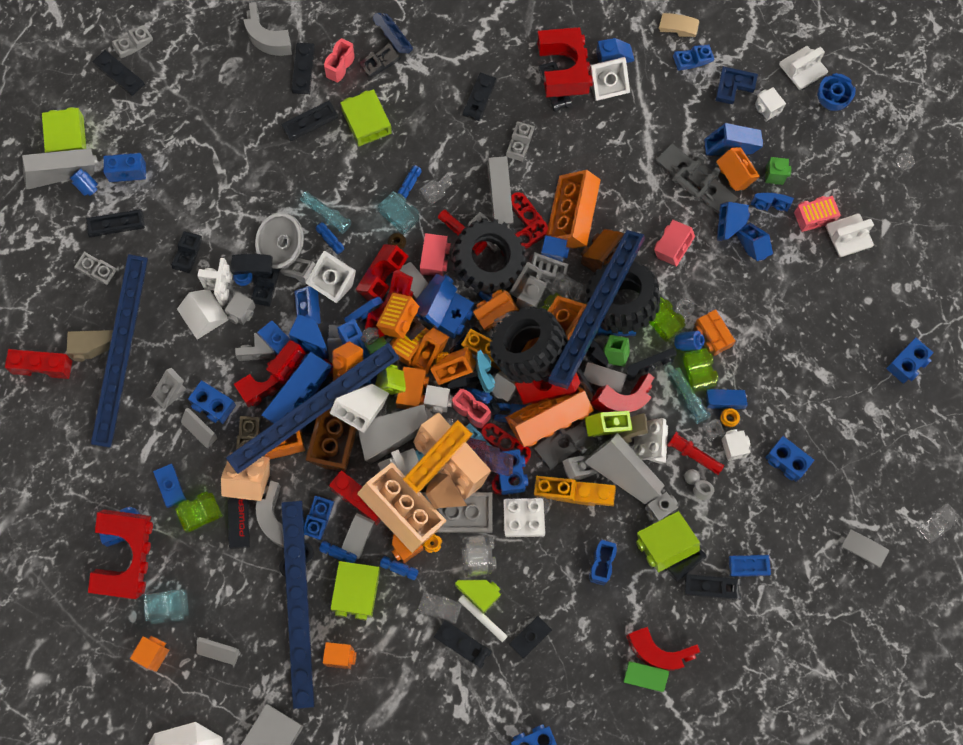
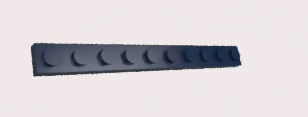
(596, 310)
(119, 351)
(311, 408)
(297, 605)

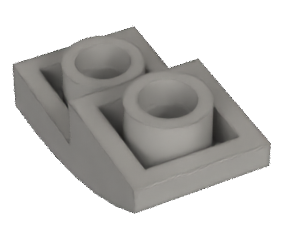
(134, 41)
(520, 141)
(95, 268)
(418, 282)
(604, 376)
(358, 535)
(865, 548)

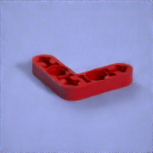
(536, 221)
(504, 435)

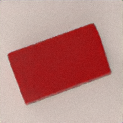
(286, 361)

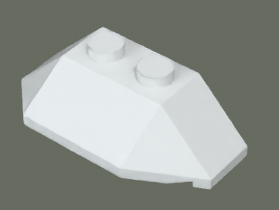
(187, 735)

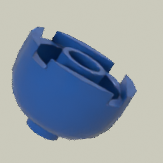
(836, 92)

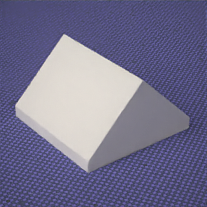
(609, 78)
(331, 277)
(202, 312)

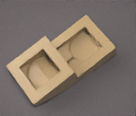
(683, 25)

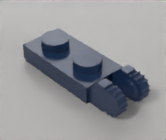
(392, 32)

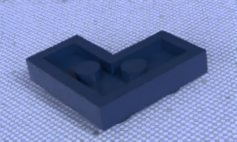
(734, 79)

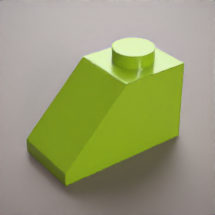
(391, 380)
(608, 423)
(479, 592)

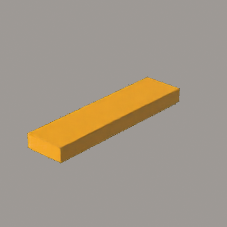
(437, 456)

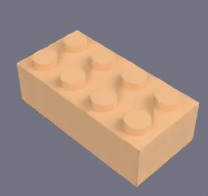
(464, 467)
(401, 508)

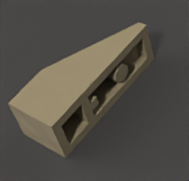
(88, 344)

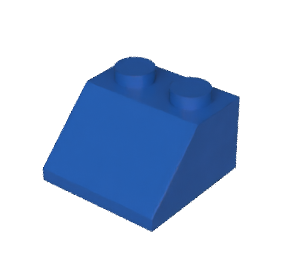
(308, 336)

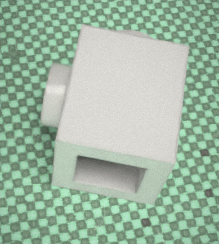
(769, 103)
(438, 399)
(736, 444)

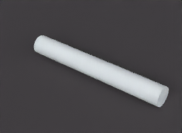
(482, 618)

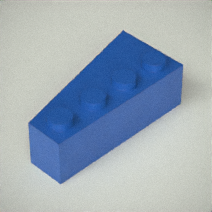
(300, 387)

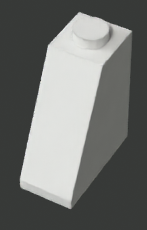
(360, 406)

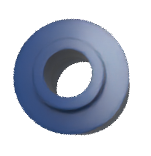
(84, 182)
(689, 341)

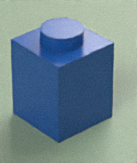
(555, 248)

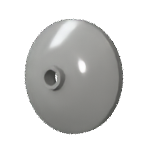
(274, 234)

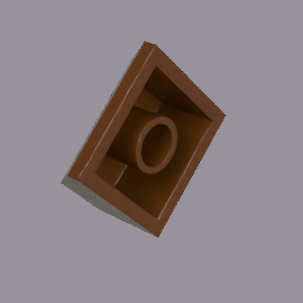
(601, 250)

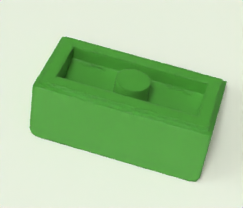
(646, 676)

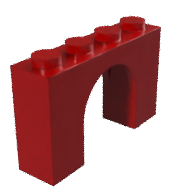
(570, 44)
(136, 531)

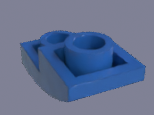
(693, 58)
(764, 200)
(318, 517)

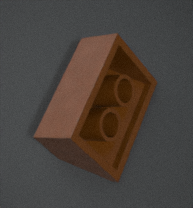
(331, 443)

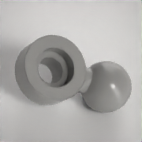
(702, 488)

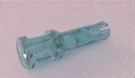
(331, 216)
(693, 403)

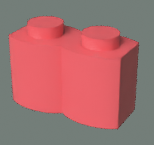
(339, 60)
(467, 406)

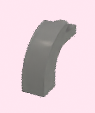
(267, 41)
(266, 514)

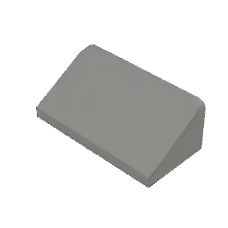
(198, 428)
(217, 651)

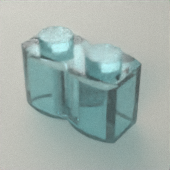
(398, 212)
(166, 605)

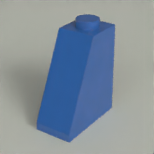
(733, 136)
(435, 300)

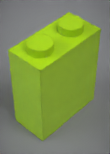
(366, 117)
(63, 130)
(667, 542)
(355, 590)

